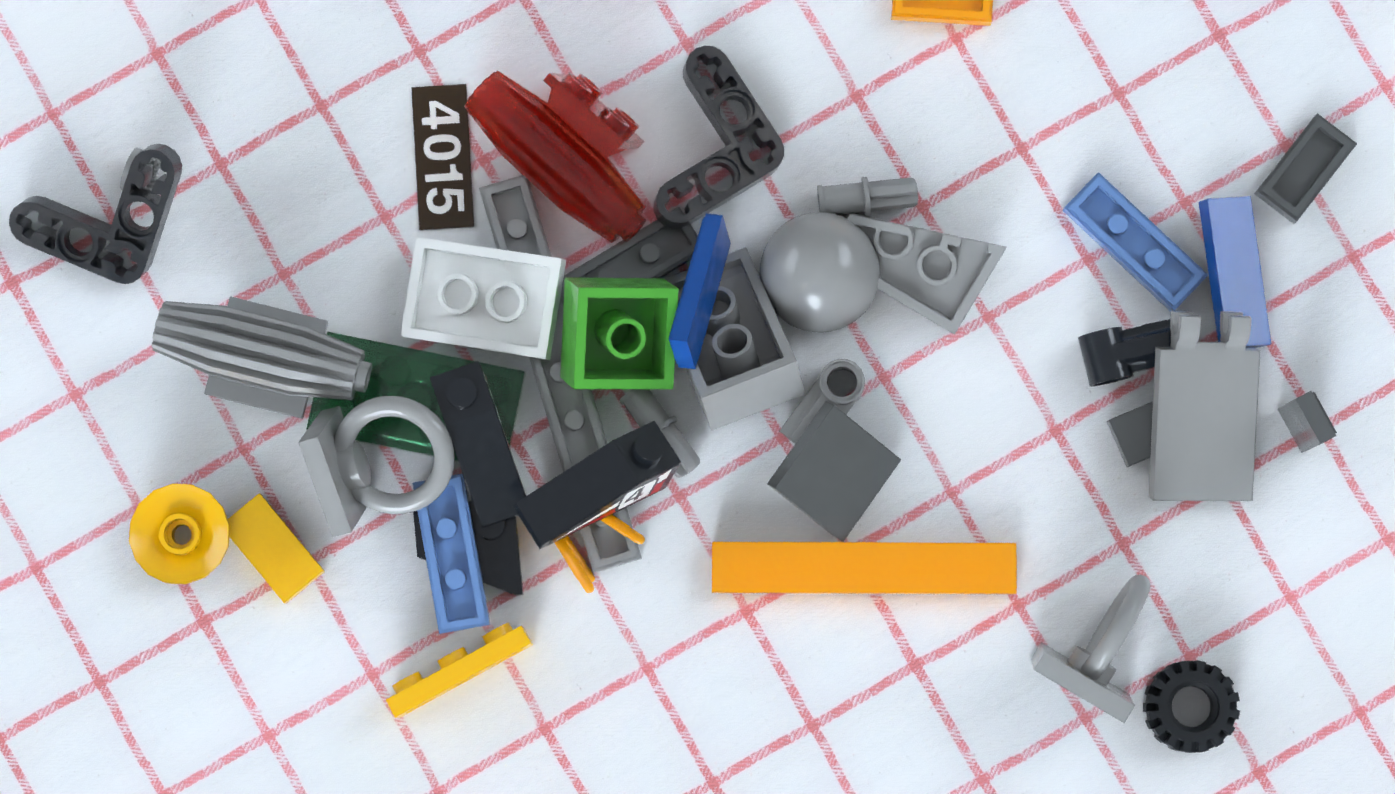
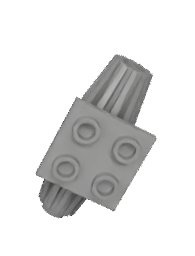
(261, 354)

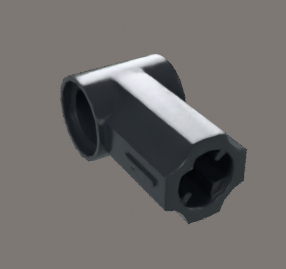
(1118, 353)

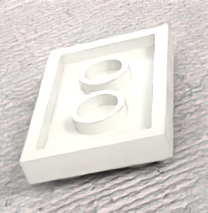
(483, 298)

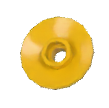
(154, 534)

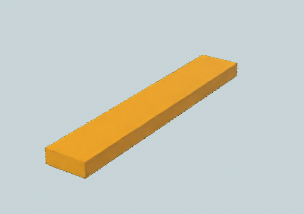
(864, 568)

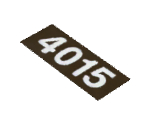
(442, 157)

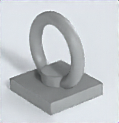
(342, 467)
(1089, 669)

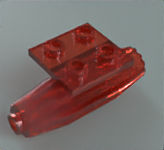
(565, 147)

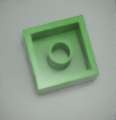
(618, 333)

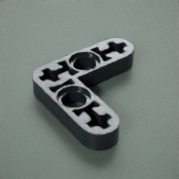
(734, 154)
(121, 234)

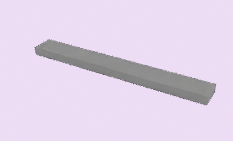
(569, 411)

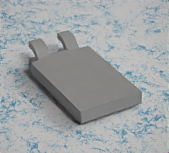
(1204, 412)

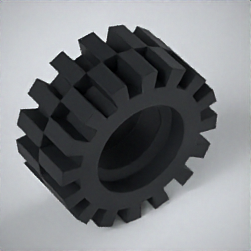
(1222, 706)

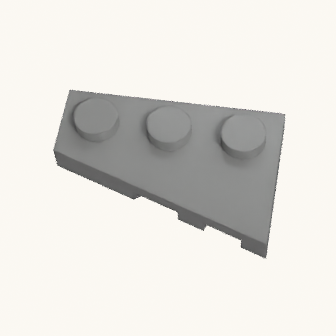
(930, 269)

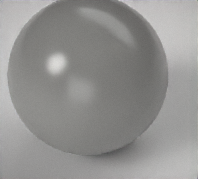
(820, 272)

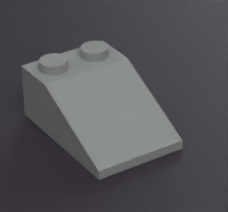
(745, 351)

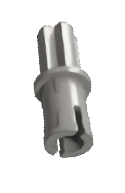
(868, 196)
(645, 409)

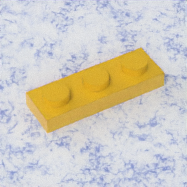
(457, 669)

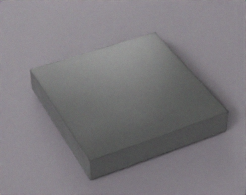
(834, 471)

